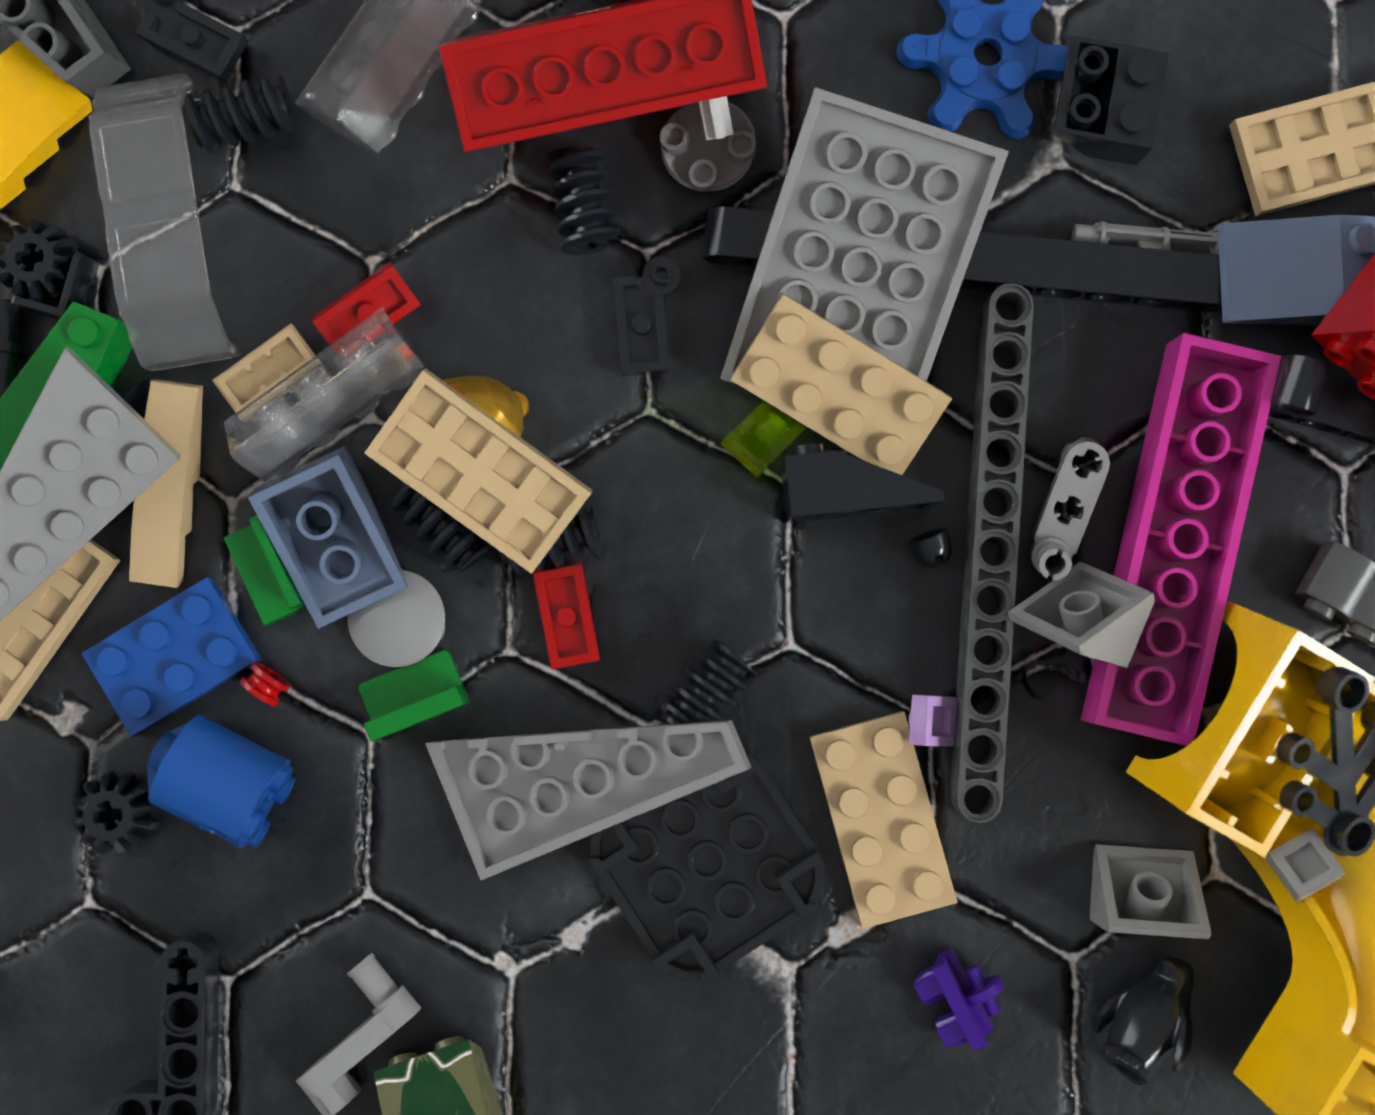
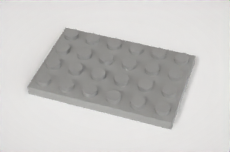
(873, 229)

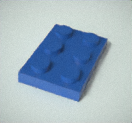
(171, 656)

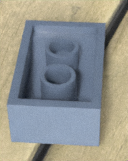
(1290, 266)
(329, 536)

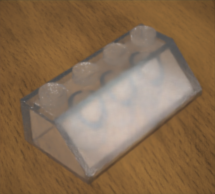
(383, 66)
(322, 397)

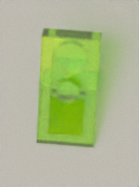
(762, 438)

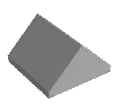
(1089, 614)
(1148, 892)

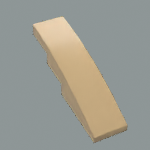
(165, 508)

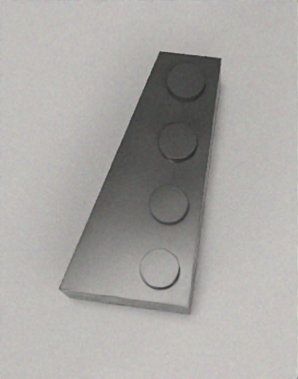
(66, 40)

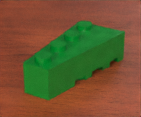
(92, 335)

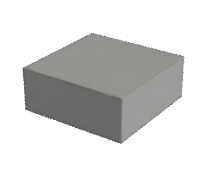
(1305, 865)

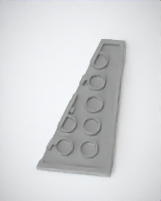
(70, 475)
(550, 789)

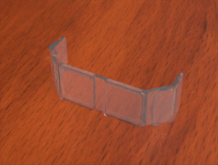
(155, 223)

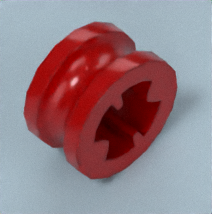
(265, 684)

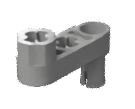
(1060, 536)
(328, 1079)

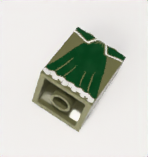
(439, 1082)

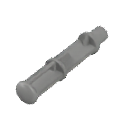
(1147, 237)

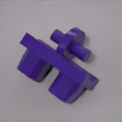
(968, 996)

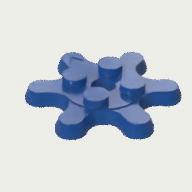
(974, 86)

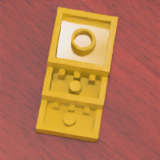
(33, 115)

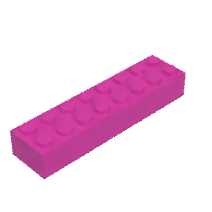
(1185, 532)

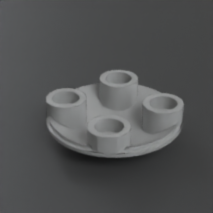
(706, 163)
(400, 626)

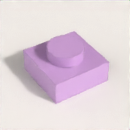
(933, 720)

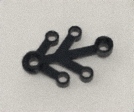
(1347, 825)

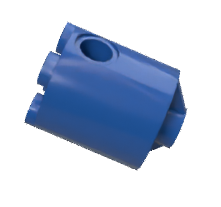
(218, 780)

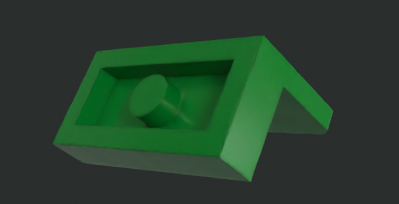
(264, 573)
(412, 695)

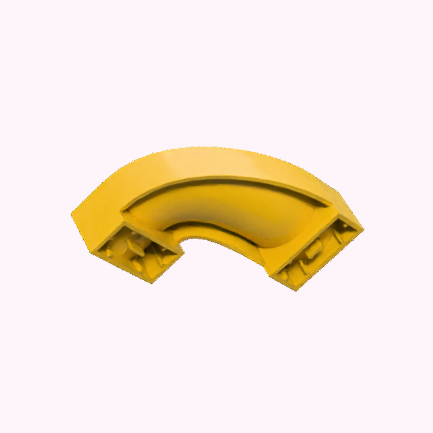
(1321, 1033)

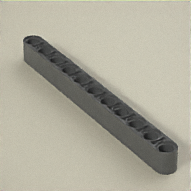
(1004, 529)

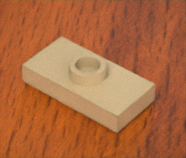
(264, 367)

